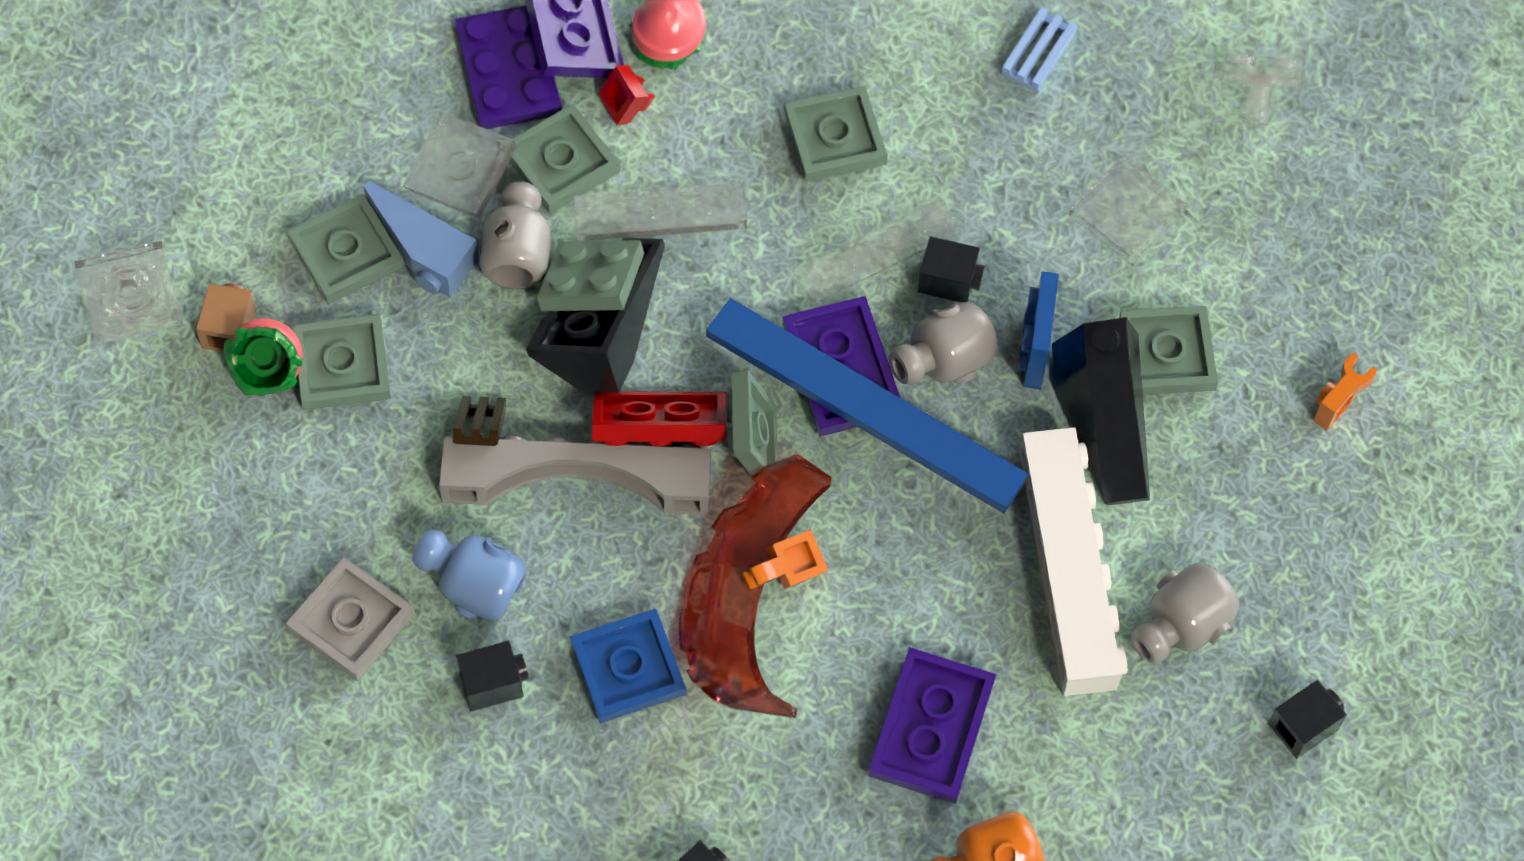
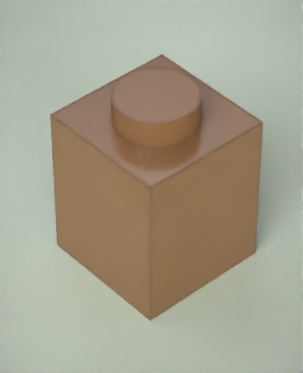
(222, 313)

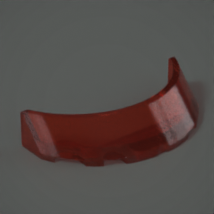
(718, 607)

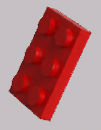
(659, 417)

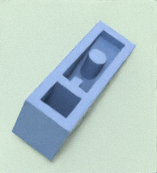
(430, 248)

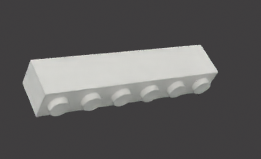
(1071, 562)

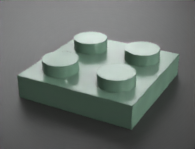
(835, 133)
(563, 158)
(345, 249)
(590, 275)
(1174, 349)
(342, 362)
(753, 421)

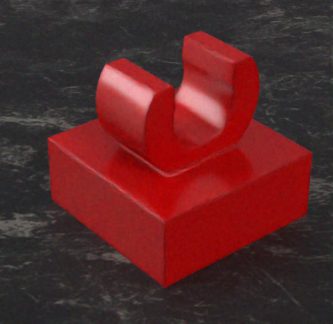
(624, 95)

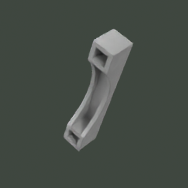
(666, 476)

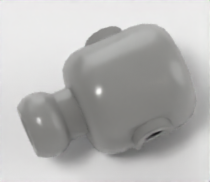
(516, 239)
(947, 346)
(1186, 612)

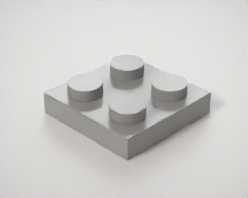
(350, 618)

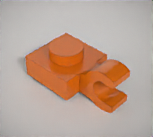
(1337, 398)
(791, 560)

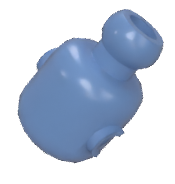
(474, 574)

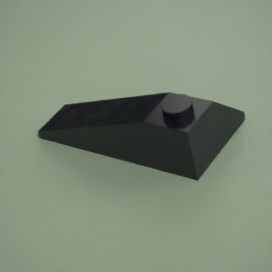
(598, 346)
(1103, 397)

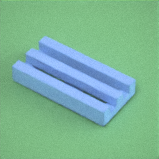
(1054, 24)

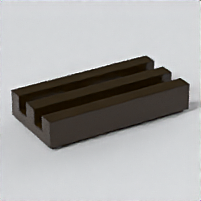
(480, 411)

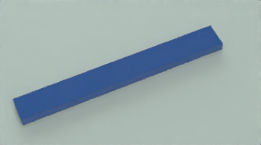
(867, 405)

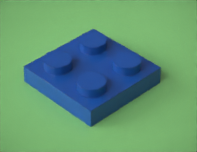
(1038, 330)
(628, 665)

